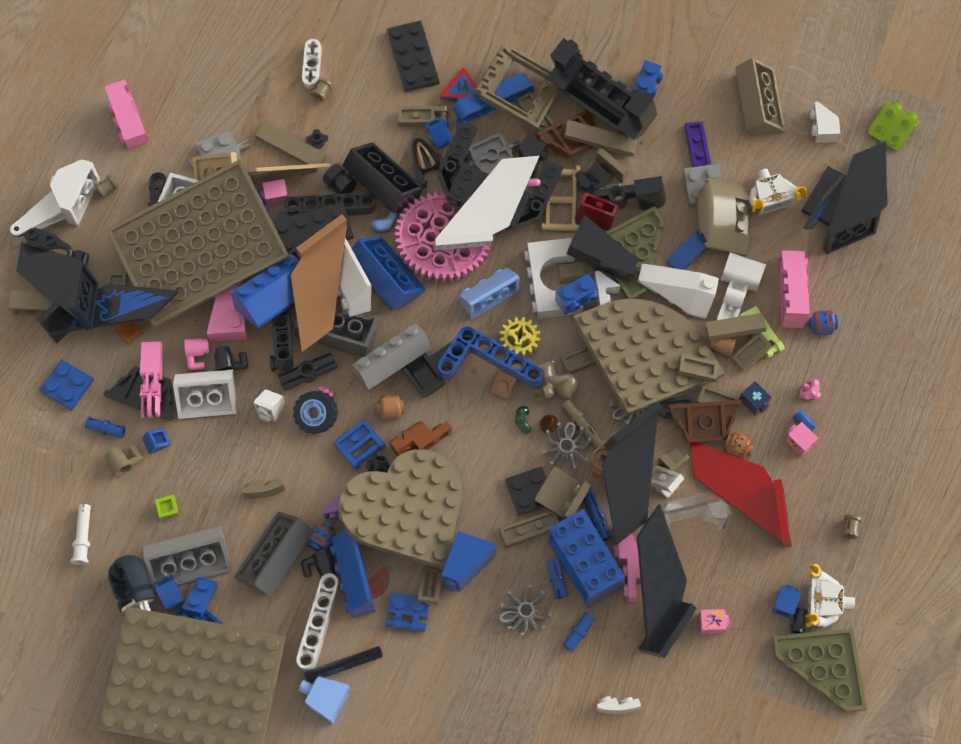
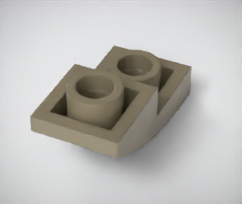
(255, 490)

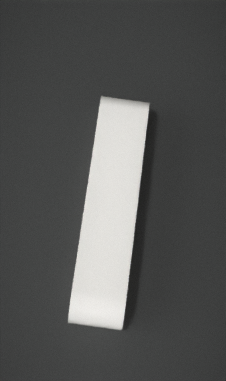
(318, 613)

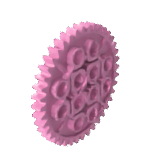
(413, 244)

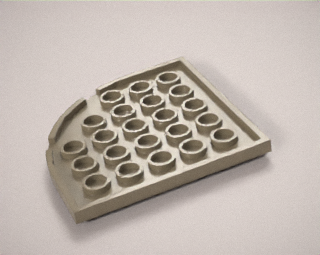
(640, 350)

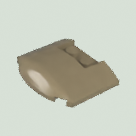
(724, 216)

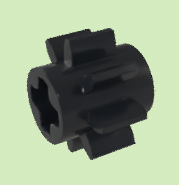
(378, 463)

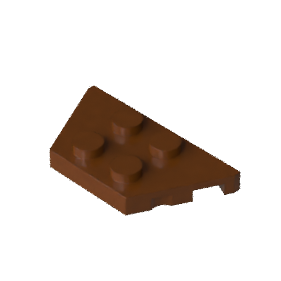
(554, 136)
(705, 420)

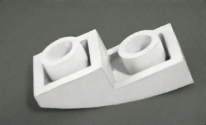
(611, 706)

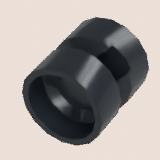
(337, 179)

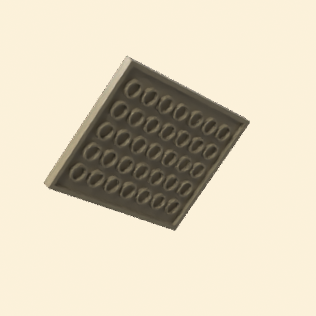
(200, 240)
(191, 680)

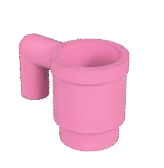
(195, 348)

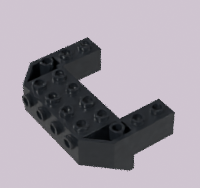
(571, 72)
(462, 180)

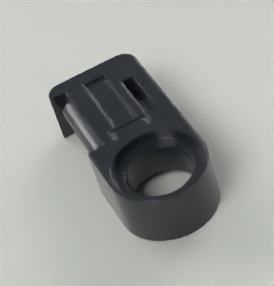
(156, 190)

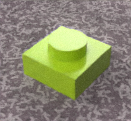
(167, 507)

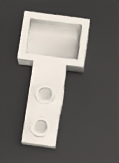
(741, 275)

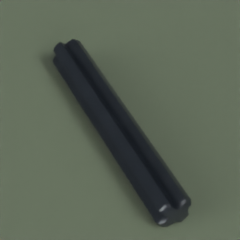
(343, 664)

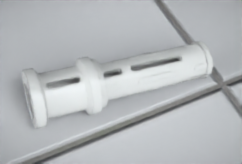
(81, 543)

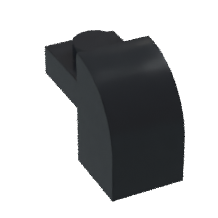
(596, 177)

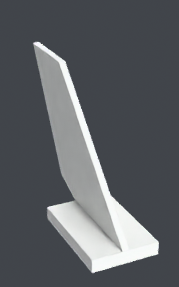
(489, 207)

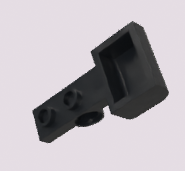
(647, 191)
(424, 371)

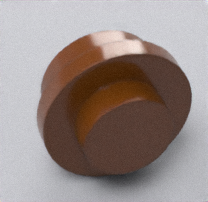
(548, 422)

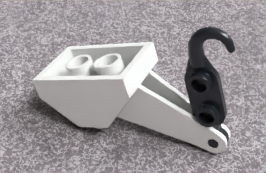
(68, 200)

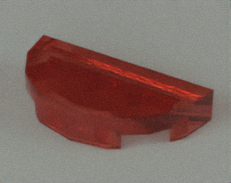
(379, 583)

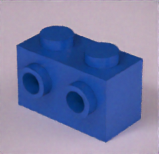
(648, 78)
(576, 294)

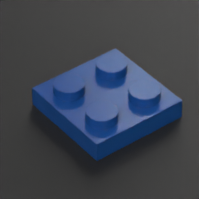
(66, 384)

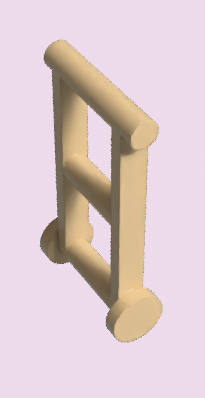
(563, 200)

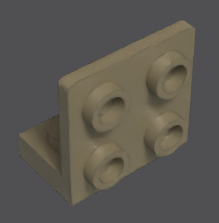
(562, 493)

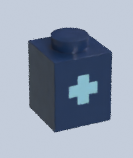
(755, 398)

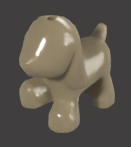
(563, 384)

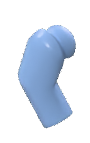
(384, 224)

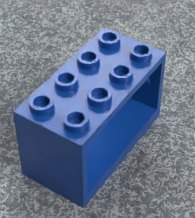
(585, 558)

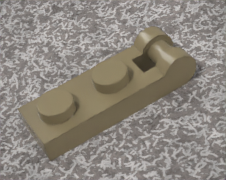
(421, 115)

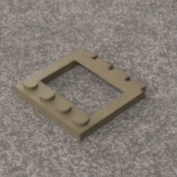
(494, 75)

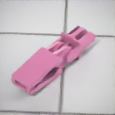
(151, 371)

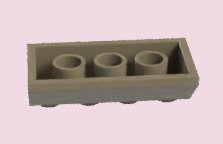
(759, 98)

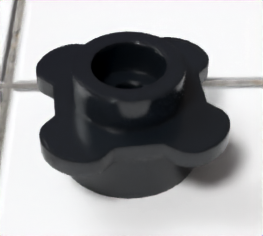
(317, 143)

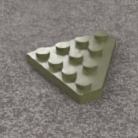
(641, 238)
(826, 663)

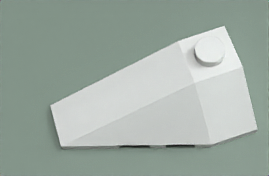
(684, 288)

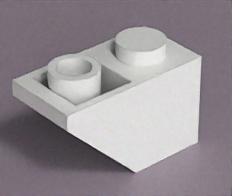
(825, 124)
(269, 405)

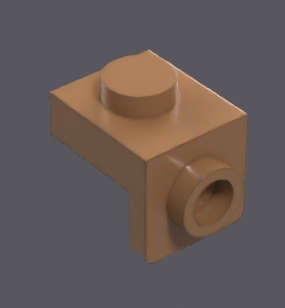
(503, 384)

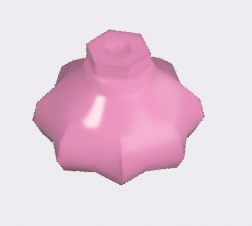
(810, 390)

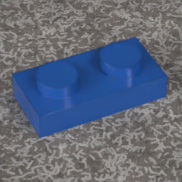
(200, 597)

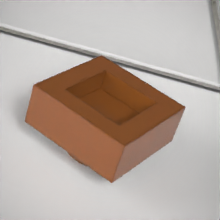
(128, 332)

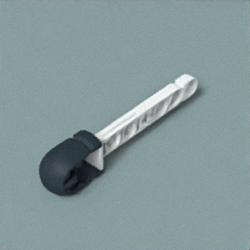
(131, 583)

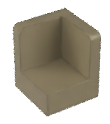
(673, 460)

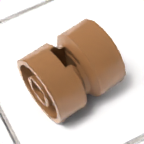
(597, 460)

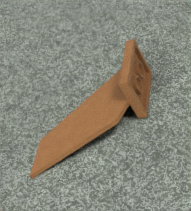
(317, 281)

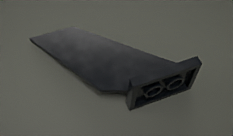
(860, 199)
(62, 280)
(629, 472)
(661, 586)

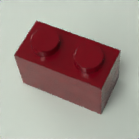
(598, 210)

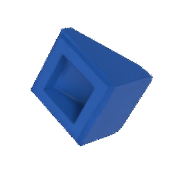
(156, 440)

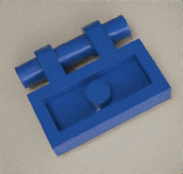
(408, 606)

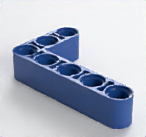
(488, 355)

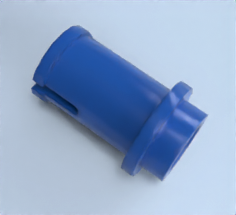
(800, 417)

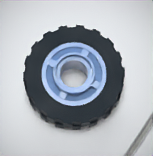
(303, 412)

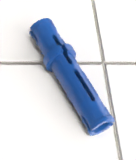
(597, 517)

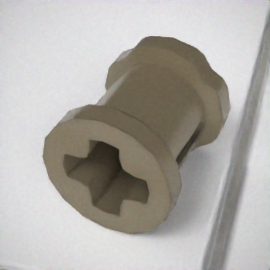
(321, 89)
(106, 186)
(851, 526)

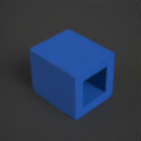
(438, 132)
(168, 592)
(786, 601)

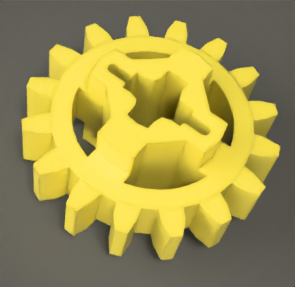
(512, 335)

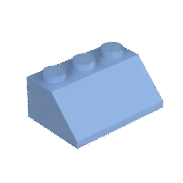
(489, 292)

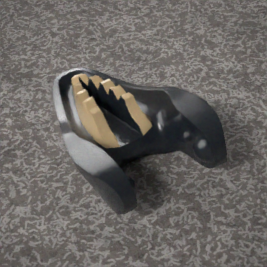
(424, 160)

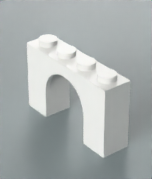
(541, 256)

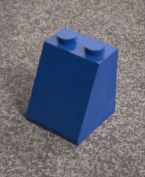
(466, 560)

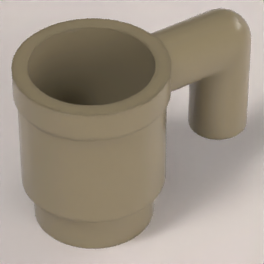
(120, 463)

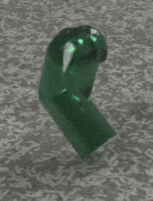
(520, 419)

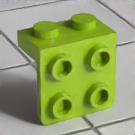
(893, 125)

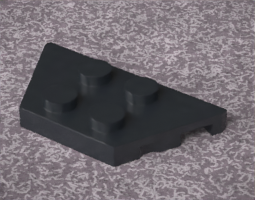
(128, 390)

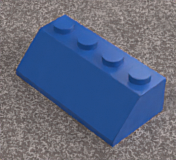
(387, 272)
(266, 293)
(353, 575)

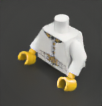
(773, 193)
(825, 599)

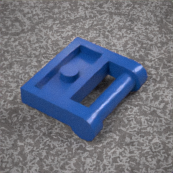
(355, 439)

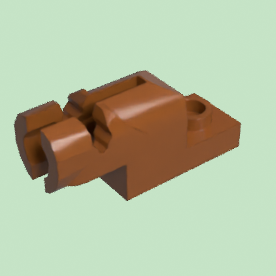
(420, 437)

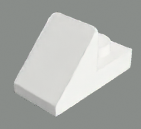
(605, 287)
(665, 480)

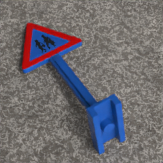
(459, 88)

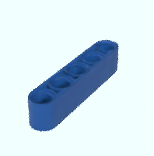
(509, 90)

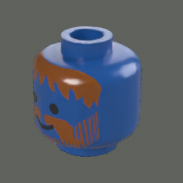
(823, 322)
(321, 536)

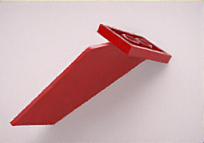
(744, 487)

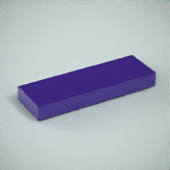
(697, 144)

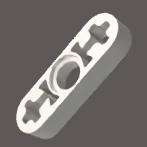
(308, 57)

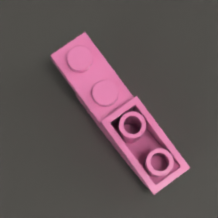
(628, 553)

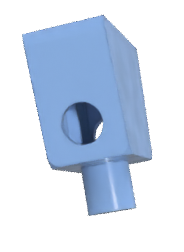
(325, 697)

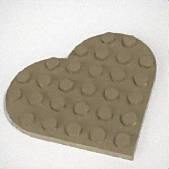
(406, 509)

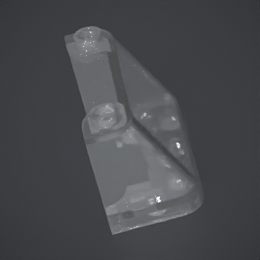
(707, 504)

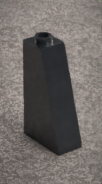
(602, 251)

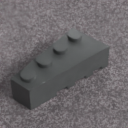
(350, 334)

